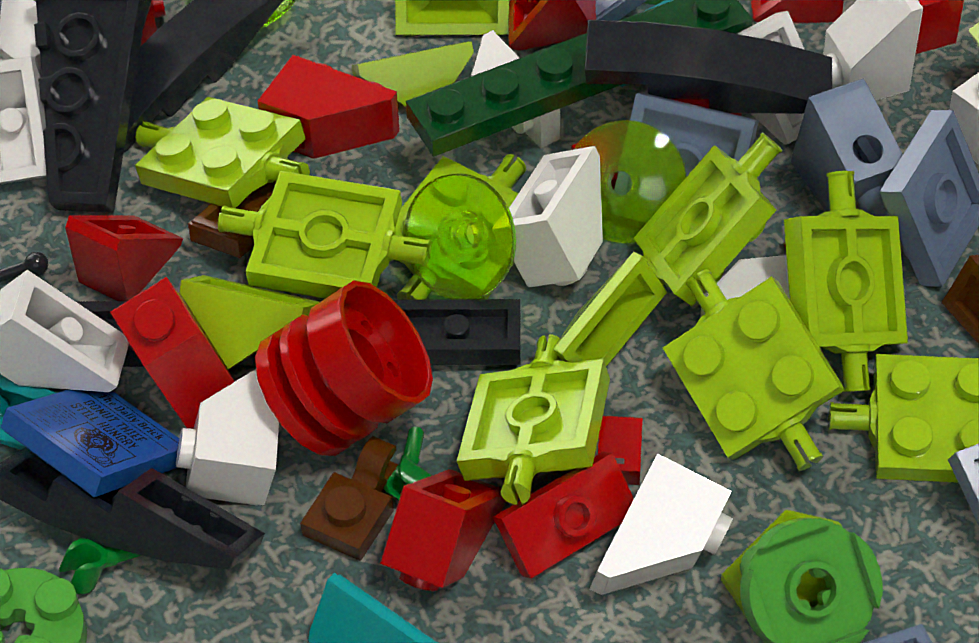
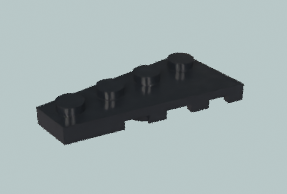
(87, 94)

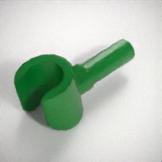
(408, 468)
(89, 561)

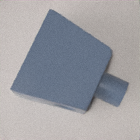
(846, 133)

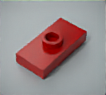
(565, 515)

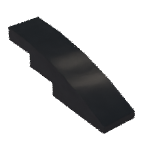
(186, 49)
(702, 63)
(144, 518)

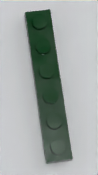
(541, 80)

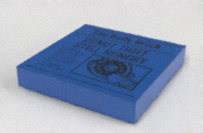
(92, 438)

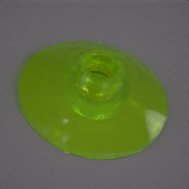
(649, 161)
(442, 215)

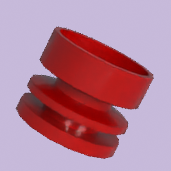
(343, 369)

